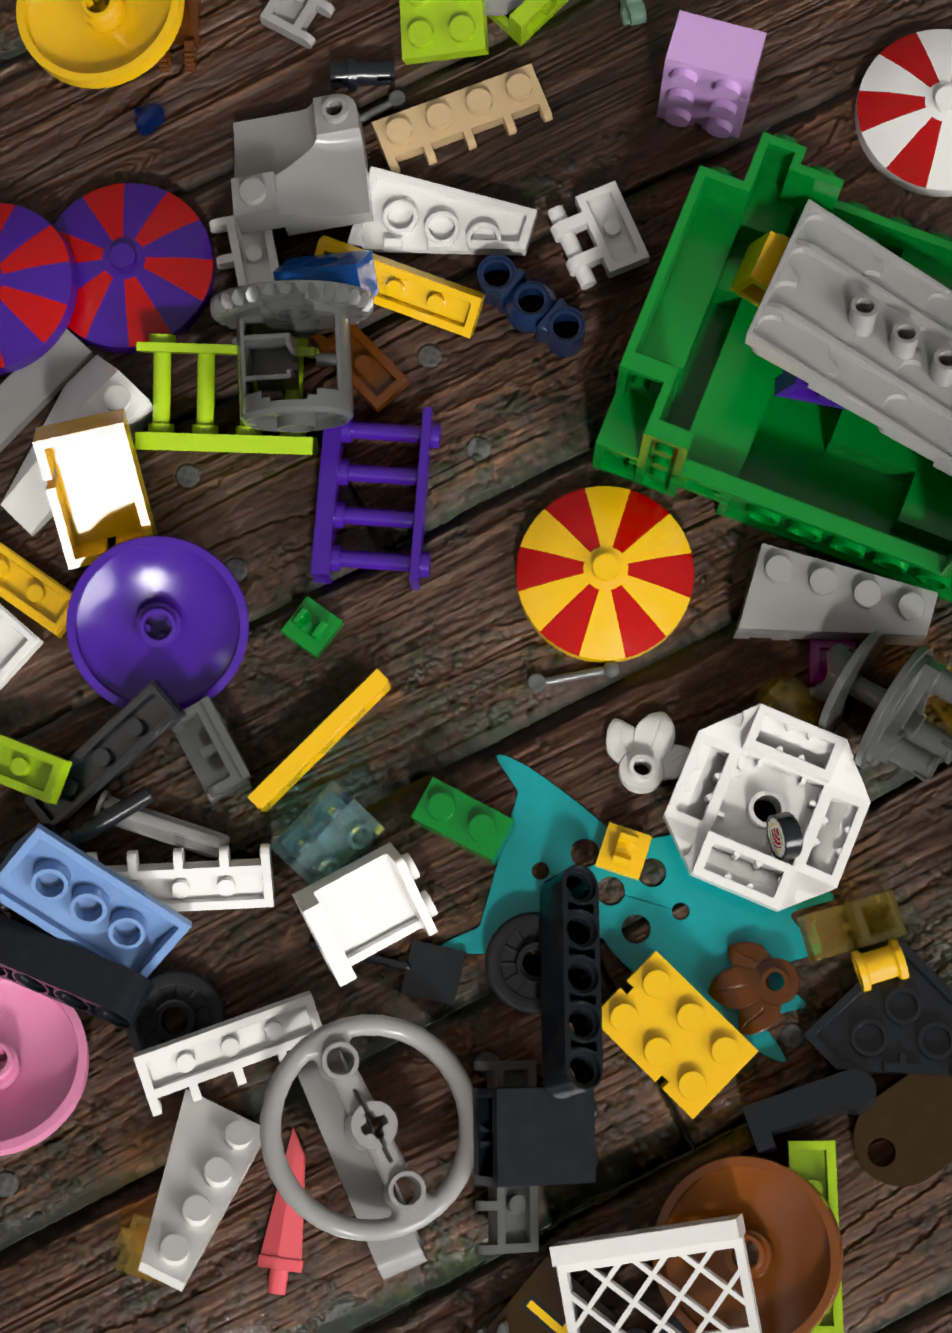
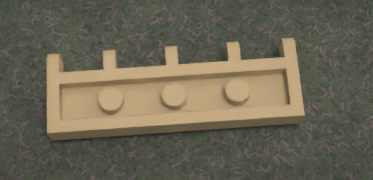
(460, 116)

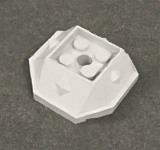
(778, 761)

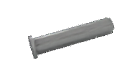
(168, 829)

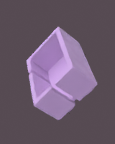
(709, 74)

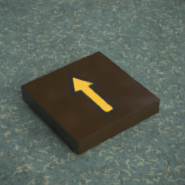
(539, 1305)

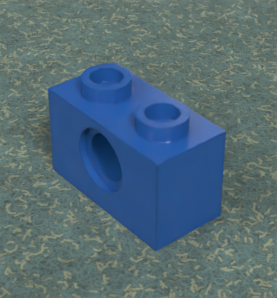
(346, 267)

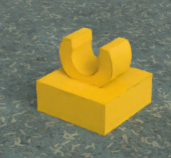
(623, 851)

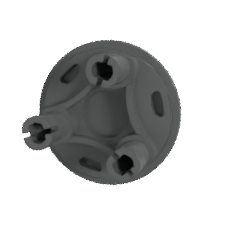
(899, 726)

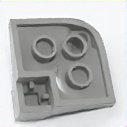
(302, 169)

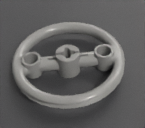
(424, 1205)

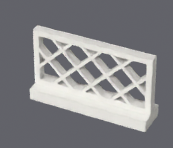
(653, 1244)

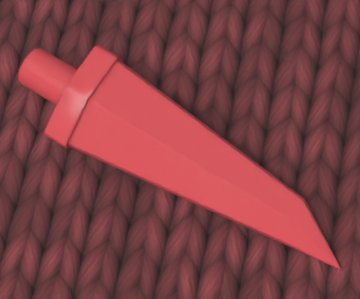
(284, 1232)

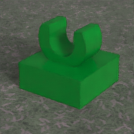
(312, 627)

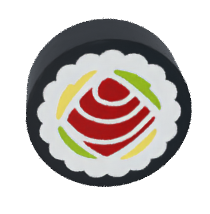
(784, 835)

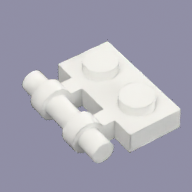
(610, 229)

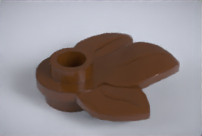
(747, 986)

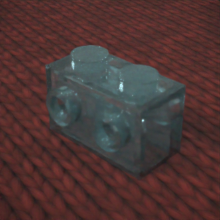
(327, 835)

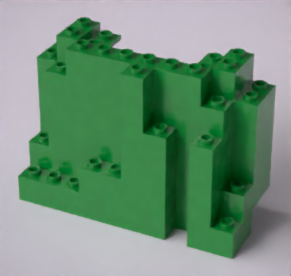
(702, 405)

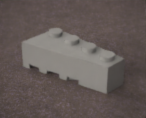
(819, 599)

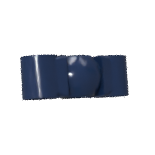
(519, 289)

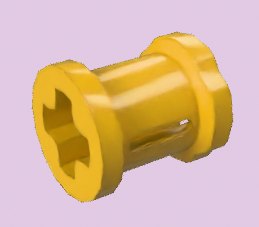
(879, 965)

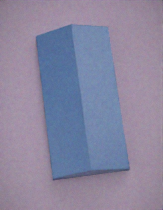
(87, 902)

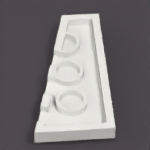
(200, 1178)

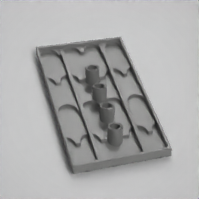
(862, 332)

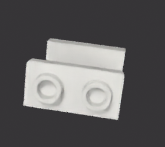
(365, 909)

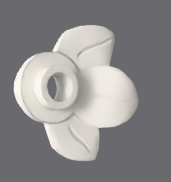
(646, 745)

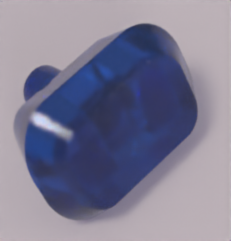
(148, 118)

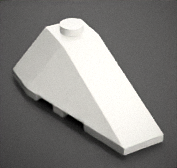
(91, 391)

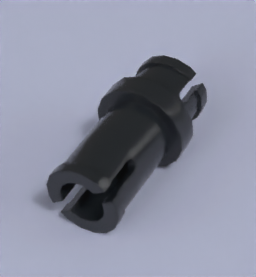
(361, 73)

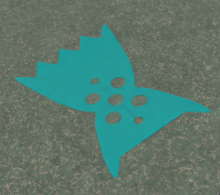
(696, 947)

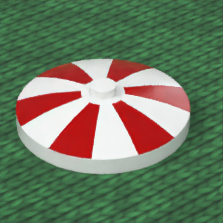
(907, 112)

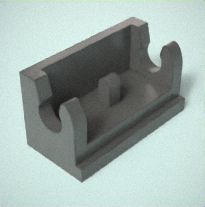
(212, 750)

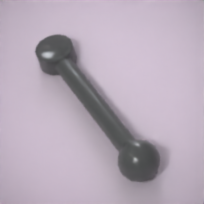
(396, 101)
(537, 682)

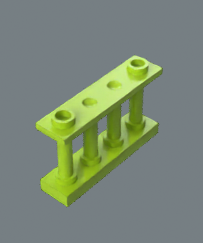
(205, 434)

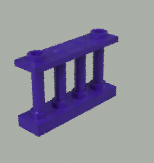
(334, 514)

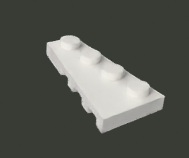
(440, 219)

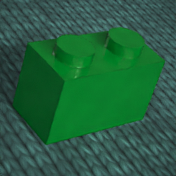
(463, 821)

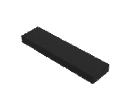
(111, 752)

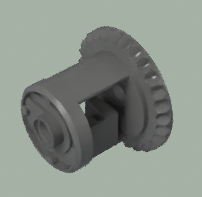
(270, 358)

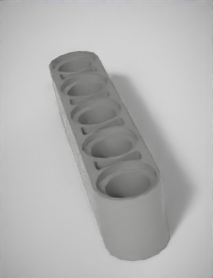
(356, 1168)

